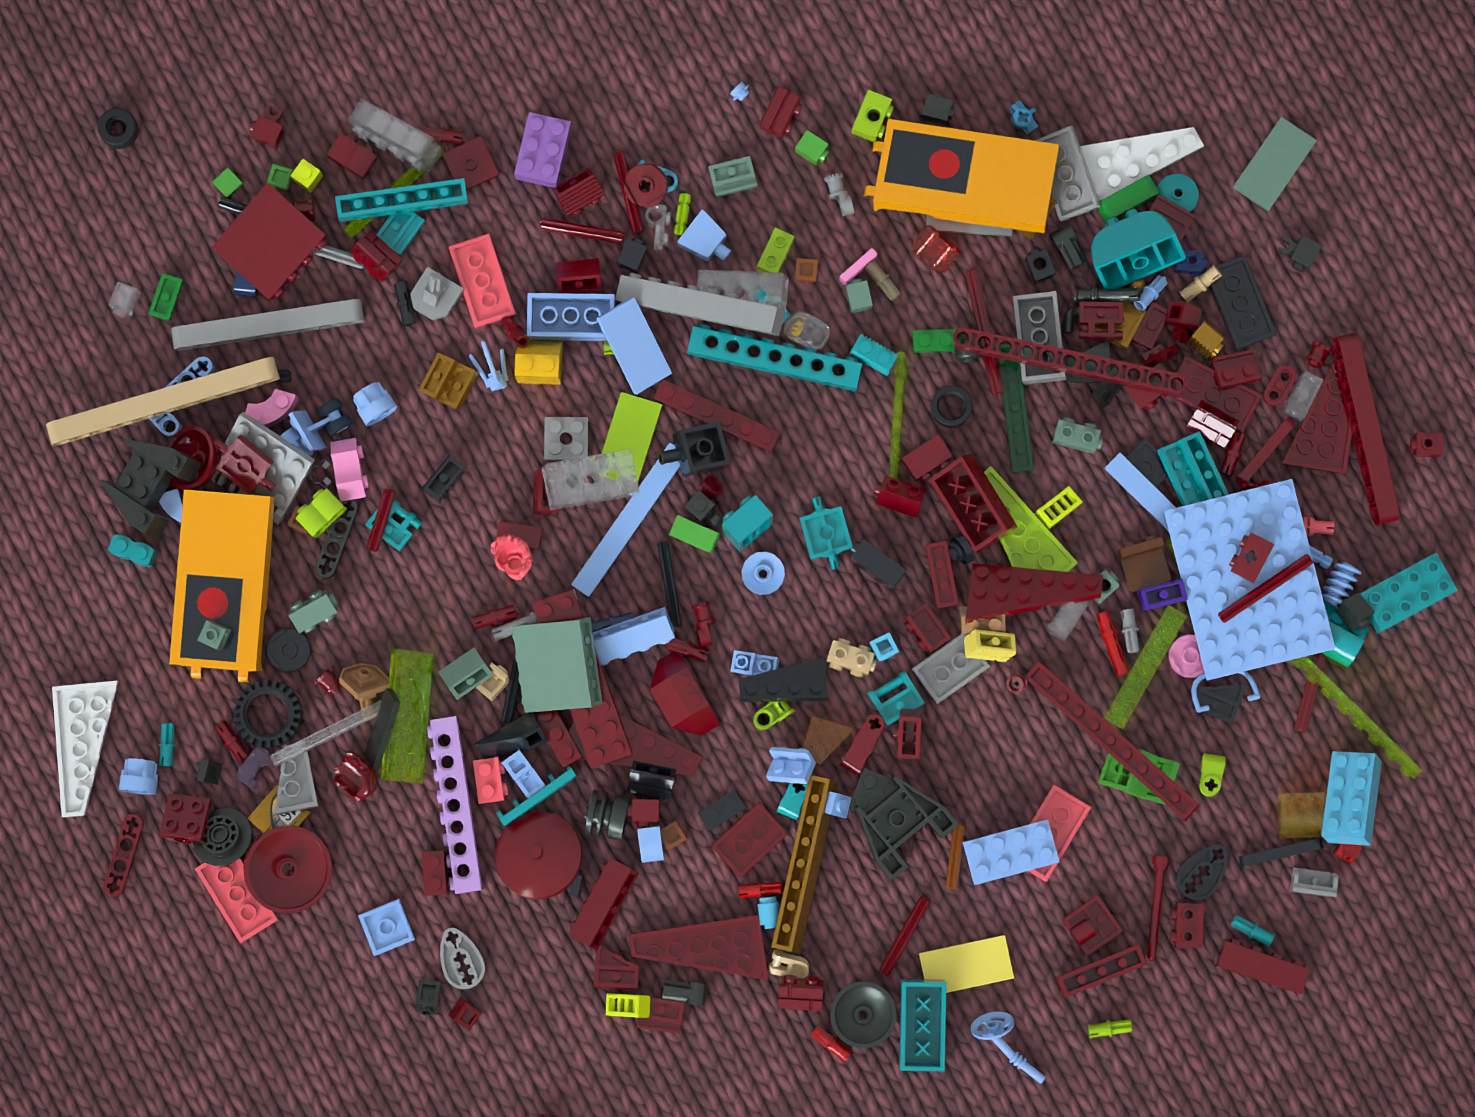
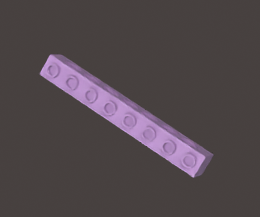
(450, 727)

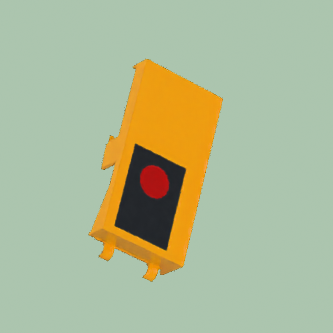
(965, 176)
(222, 579)

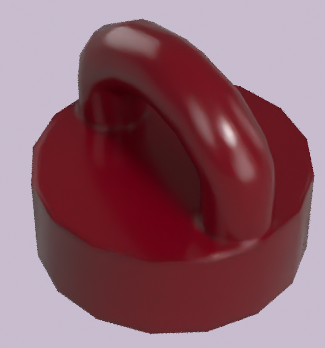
(710, 487)

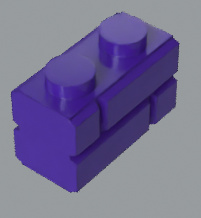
(1162, 594)

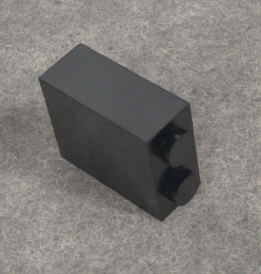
(876, 564)

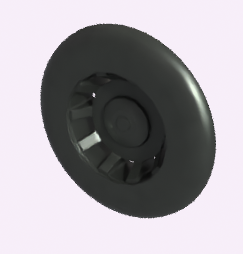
(221, 834)

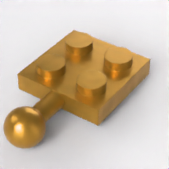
(1131, 318)

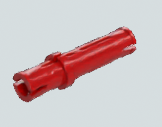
(1112, 643)

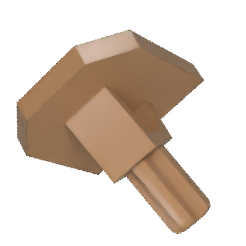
(364, 682)

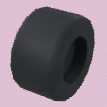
(108, 119)

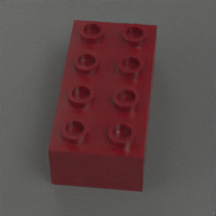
(973, 502)

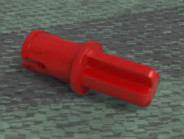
(759, 889)
(830, 1043)

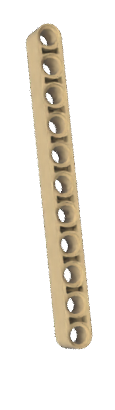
(162, 401)

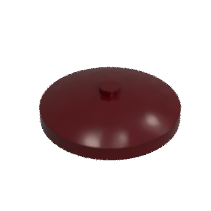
(538, 855)
(287, 869)

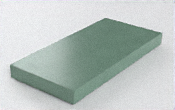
(1274, 164)

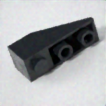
(520, 735)

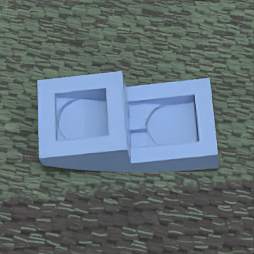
(523, 774)

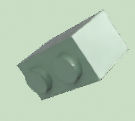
(465, 673)

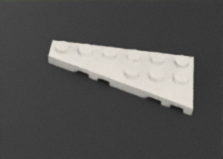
(1129, 159)

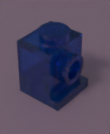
(1194, 269)

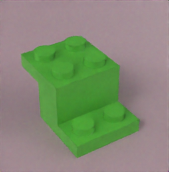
(1118, 777)

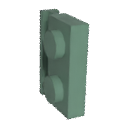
(732, 176)

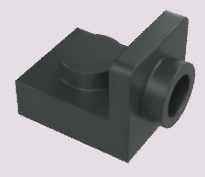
(428, 997)

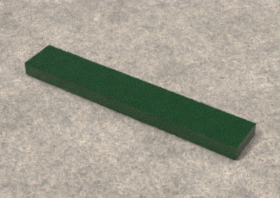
(1015, 414)

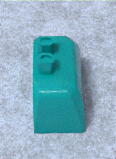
(1134, 248)

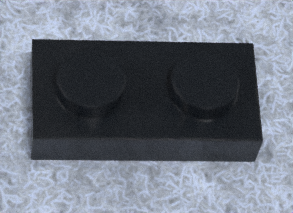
(721, 810)

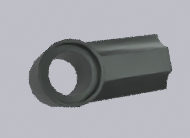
(1066, 242)
(689, 992)

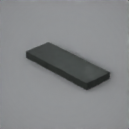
(382, 728)

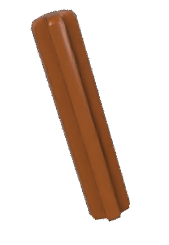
(955, 857)

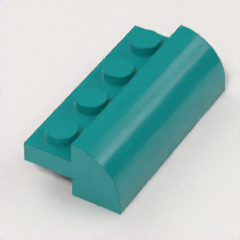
(1192, 470)
(1346, 642)

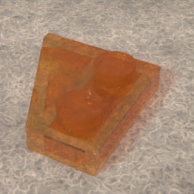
(824, 738)

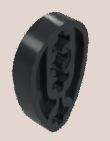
(1209, 883)

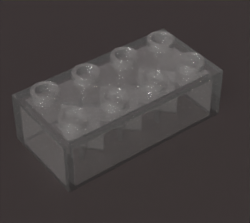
(394, 135)

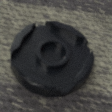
(288, 650)

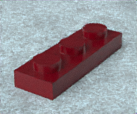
(941, 575)
(558, 737)

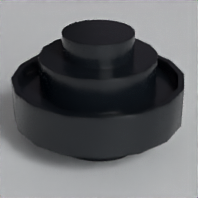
(960, 549)

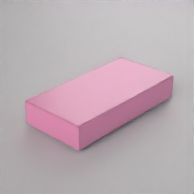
(858, 266)

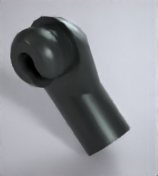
(1070, 317)

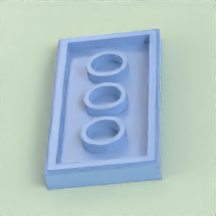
(634, 345)

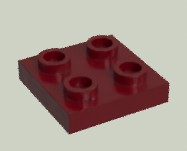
(185, 818)
(1092, 925)

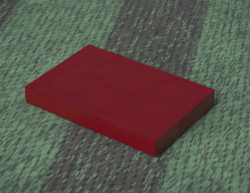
(749, 839)

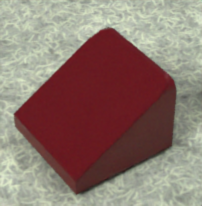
(465, 1014)

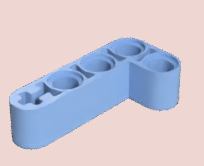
(162, 420)

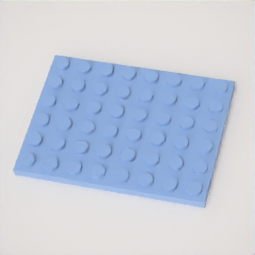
(1280, 625)

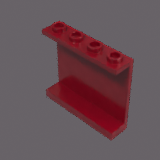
(270, 242)

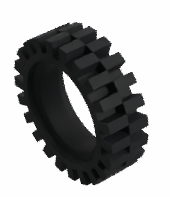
(242, 708)

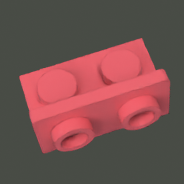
(489, 780)

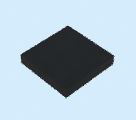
(1147, 462)

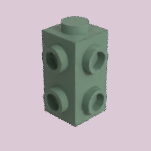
(1077, 436)
(318, 608)

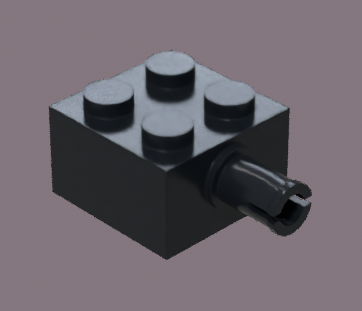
(698, 450)

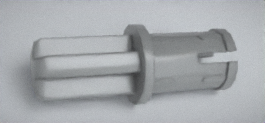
(1130, 630)

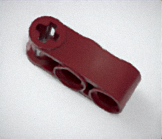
(862, 745)

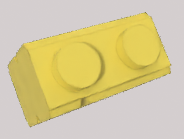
(990, 645)

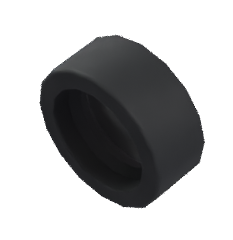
(950, 423)

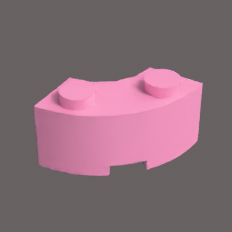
(273, 409)
(348, 469)

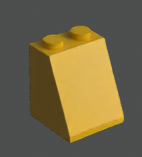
(539, 362)

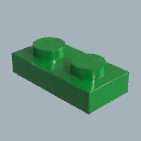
(166, 297)
(933, 340)

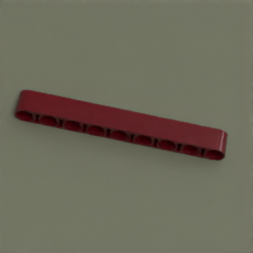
(1365, 429)

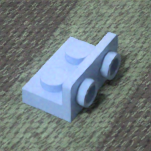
(790, 765)

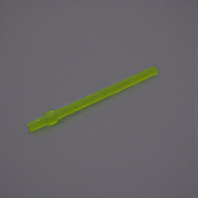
(899, 374)

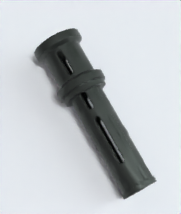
(1096, 294)

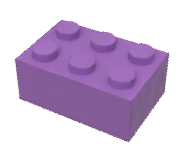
(543, 150)

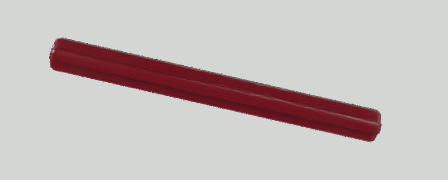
(983, 325)

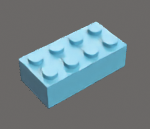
(1351, 798)

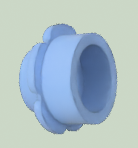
(740, 91)

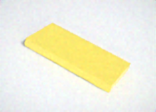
(969, 964)

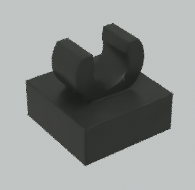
(208, 771)

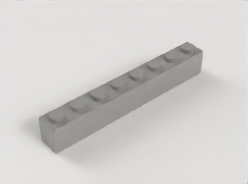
(701, 305)

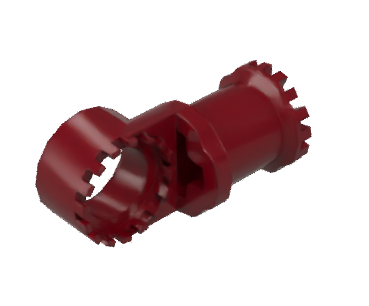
(704, 619)

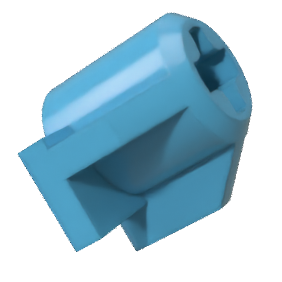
(1022, 117)

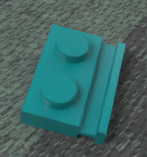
(400, 230)

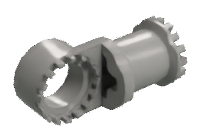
(838, 192)

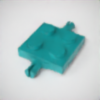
(826, 533)

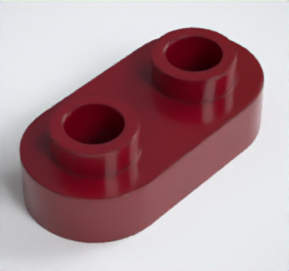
(1279, 386)

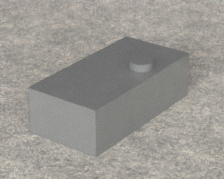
(1039, 322)

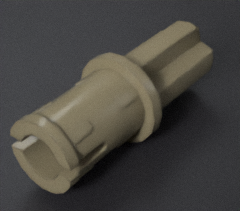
(882, 280)

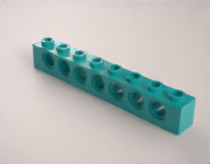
(702, 333)

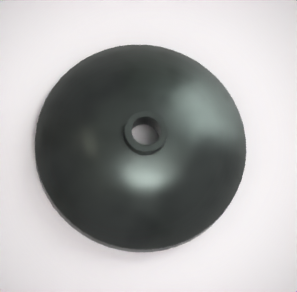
(879, 1020)

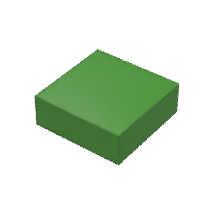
(280, 177)
(227, 183)

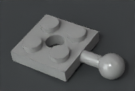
(555, 428)

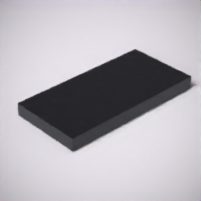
(1241, 304)

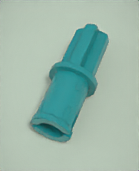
(166, 744)
(1252, 930)

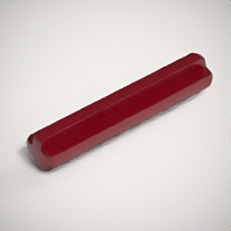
(380, 520)

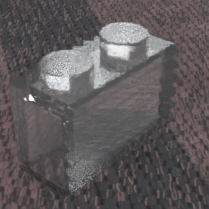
(1303, 396)
(1066, 619)

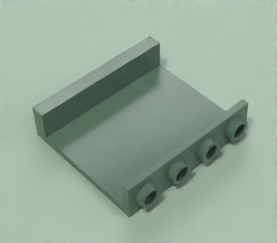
(557, 665)

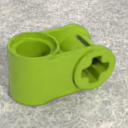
(774, 714)
(1211, 770)

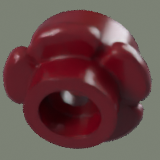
(1012, 687)

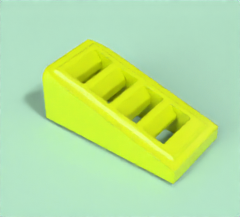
(1053, 520)
(640, 1006)

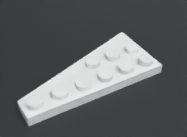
(80, 730)

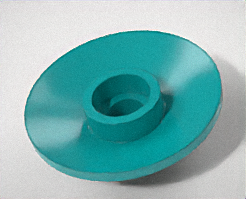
(1185, 185)

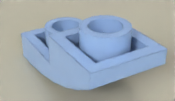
(752, 663)

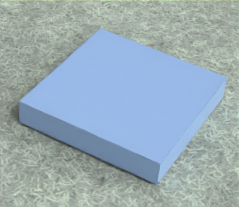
(386, 927)

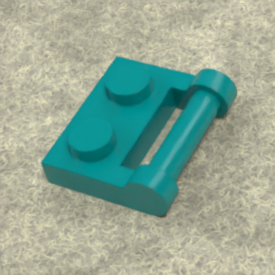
(906, 699)

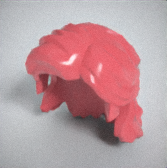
(512, 556)

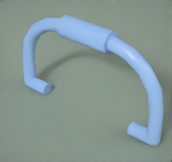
(1206, 708)

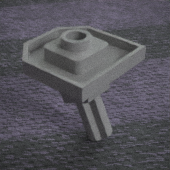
(435, 295)

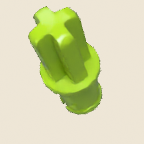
(1109, 1028)

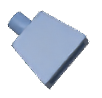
(704, 238)

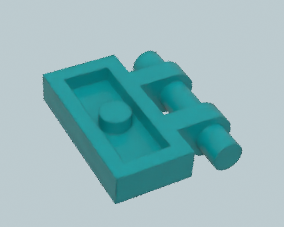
(394, 533)

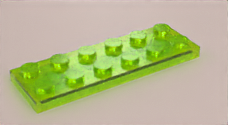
(406, 746)

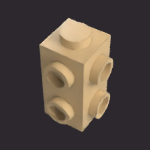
(856, 659)

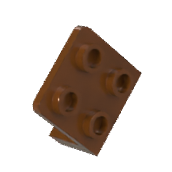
(1144, 563)

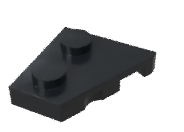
(1222, 700)

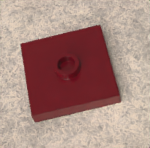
(471, 163)

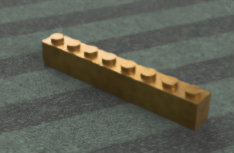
(804, 866)

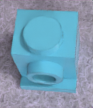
(884, 647)

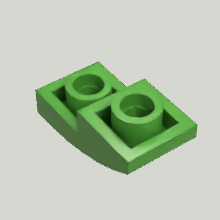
(694, 534)

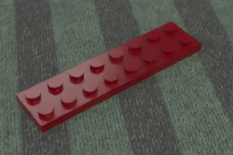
(600, 725)

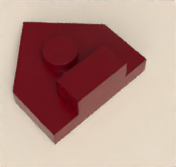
(1158, 355)

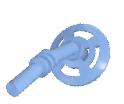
(995, 1030)

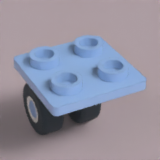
(331, 417)

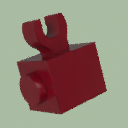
(268, 130)
(1184, 318)

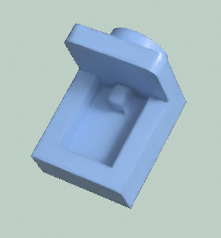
(838, 805)

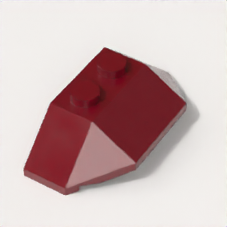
(681, 697)

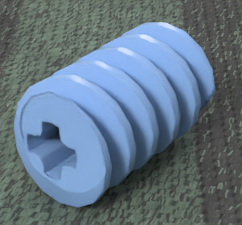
(1339, 583)

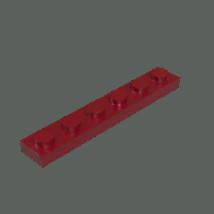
(711, 412)

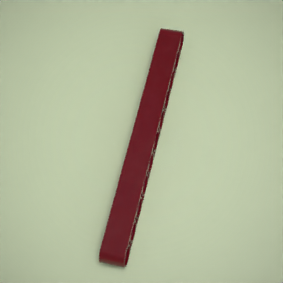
(1079, 358)

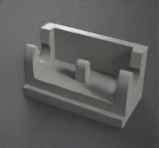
(1314, 882)

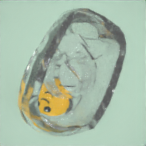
(807, 330)

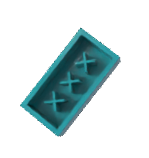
(747, 522)
(1408, 592)
(922, 1025)

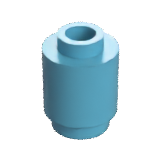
(768, 912)

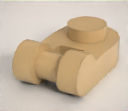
(796, 965)

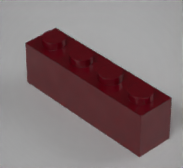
(603, 903)
(1262, 967)
(1101, 970)

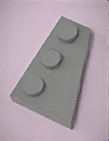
(295, 786)

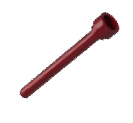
(1160, 864)

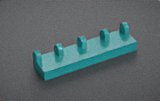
(521, 809)

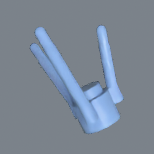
(496, 380)

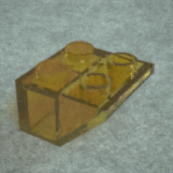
(1300, 814)

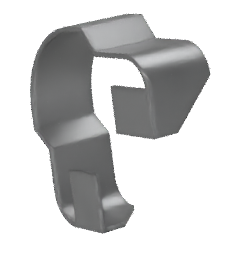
(326, 480)

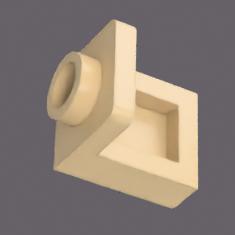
(496, 683)

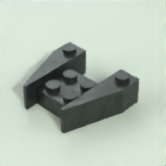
(146, 481)
(897, 820)

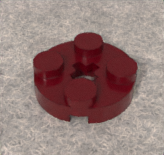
(651, 174)

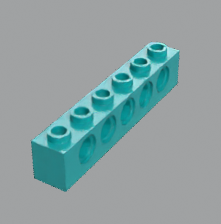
(401, 200)

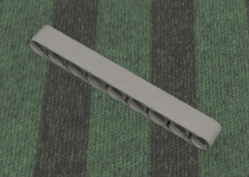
(267, 324)

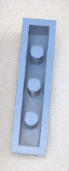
(633, 635)

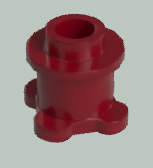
(306, 208)
(1318, 355)
(328, 681)

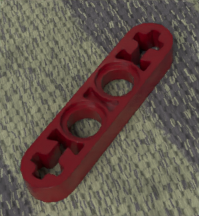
(1266, 450)
(127, 856)

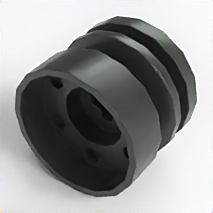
(607, 815)

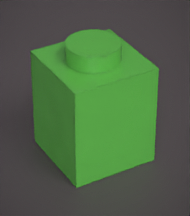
(812, 148)

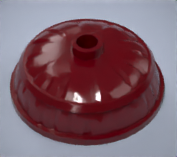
(199, 445)

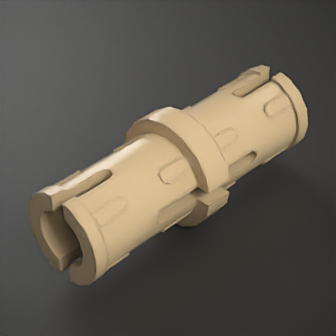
(1201, 283)

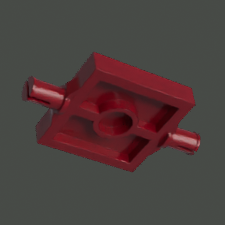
(244, 464)

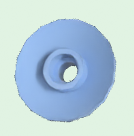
(767, 562)

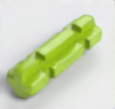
(682, 213)

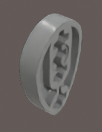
(473, 958)

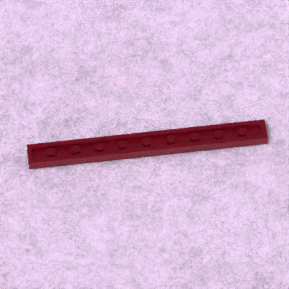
(1112, 741)

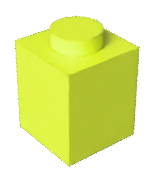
(306, 175)

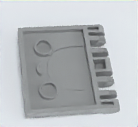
(287, 471)

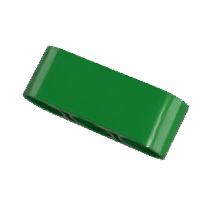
(1128, 198)

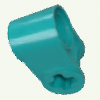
(792, 802)

